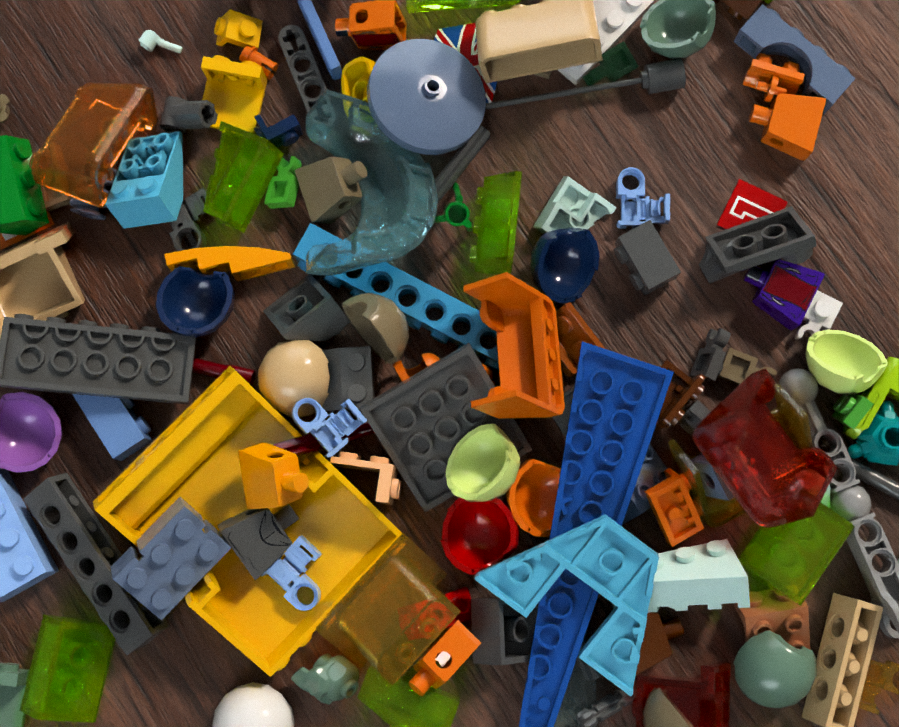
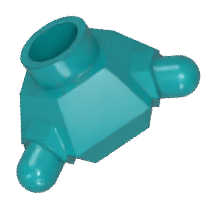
(881, 439)

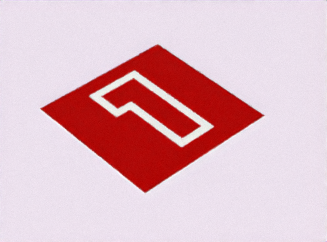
(749, 204)

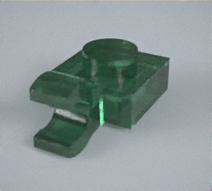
(615, 65)

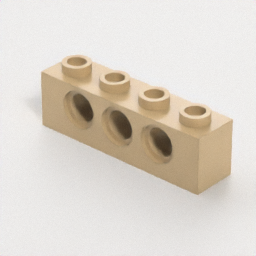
(842, 662)

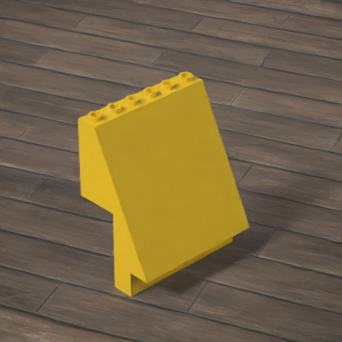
(202, 465)

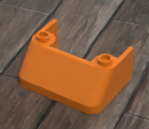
(525, 346)

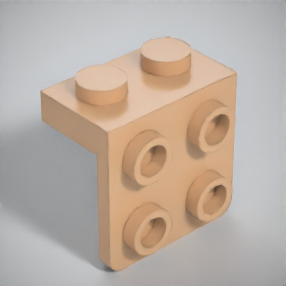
(388, 485)

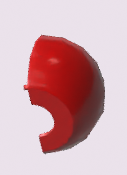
(478, 534)

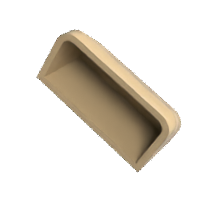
(537, 38)

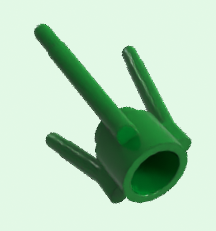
(456, 212)

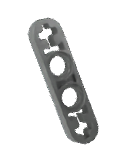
(302, 79)

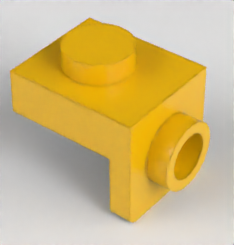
(238, 29)

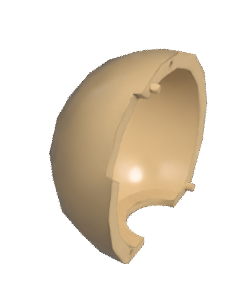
(292, 373)

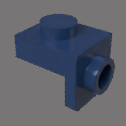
(282, 133)

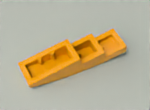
(241, 261)

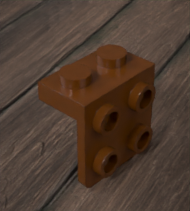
(680, 392)

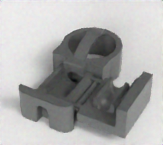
(189, 212)

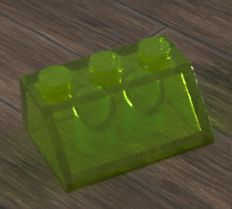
(496, 223)
(795, 553)
(68, 670)

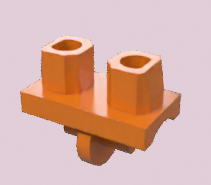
(771, 78)

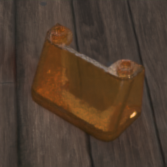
(91, 138)

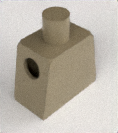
(330, 187)

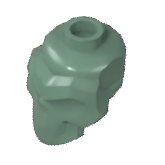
(329, 678)

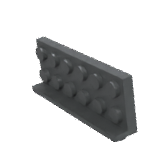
(96, 359)

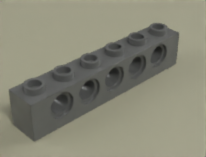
(89, 555)

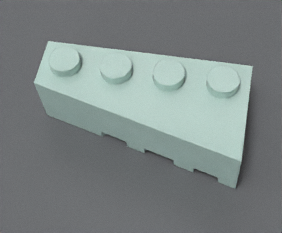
(699, 576)

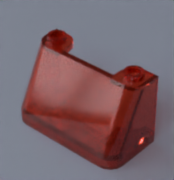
(759, 459)

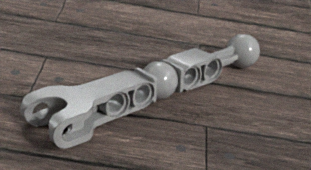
(853, 505)

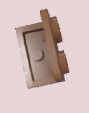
(778, 614)

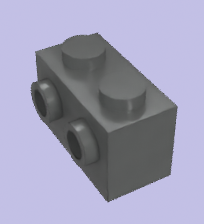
(646, 258)

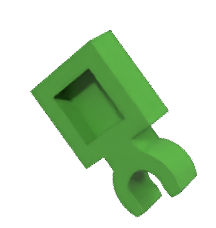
(283, 187)

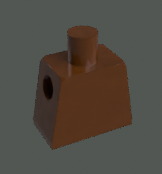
(655, 641)

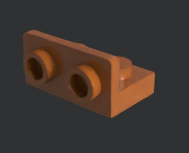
(571, 333)

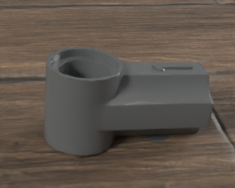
(183, 115)

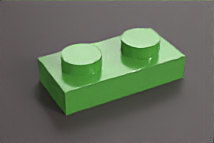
(851, 409)

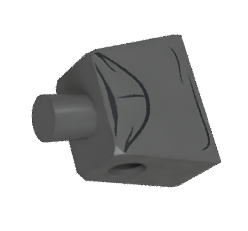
(259, 536)

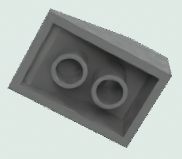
(350, 377)

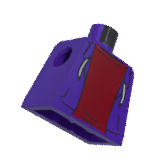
(784, 290)

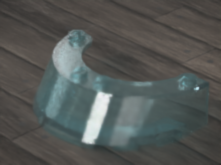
(396, 193)

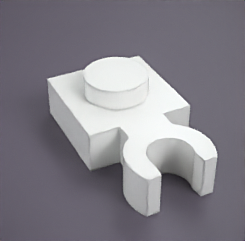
(819, 314)

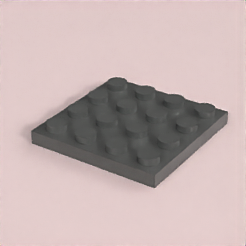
(429, 416)

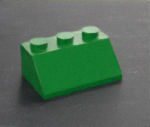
(20, 197)

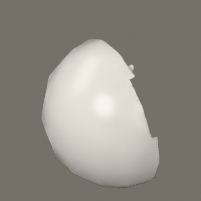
(253, 707)

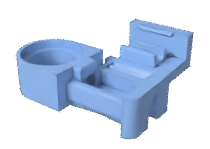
(640, 207)
(329, 431)
(289, 570)

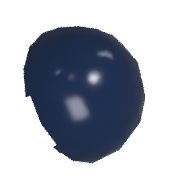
(564, 263)
(195, 301)

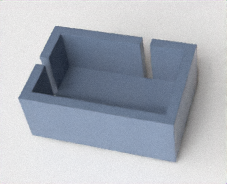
(173, 558)

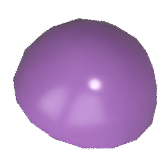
(27, 432)

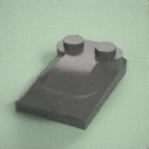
(756, 243)

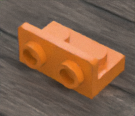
(674, 508)

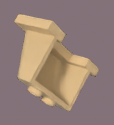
(39, 278)

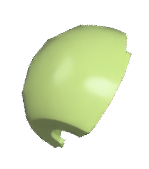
(844, 361)
(482, 465)

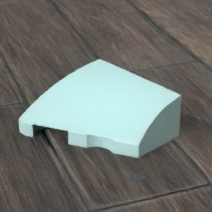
(572, 208)

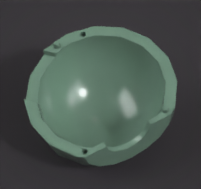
(678, 27)
(774, 671)

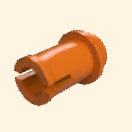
(252, 54)

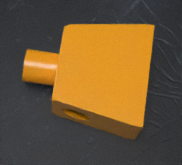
(271, 476)

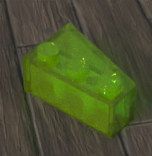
(240, 176)
(403, 707)

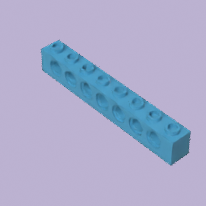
(404, 283)

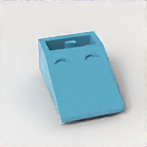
(148, 181)

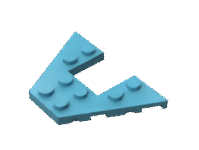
(608, 562)

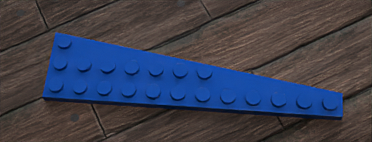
(603, 455)

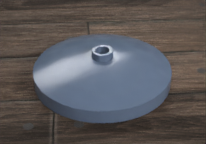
(426, 96)

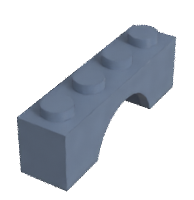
(771, 35)

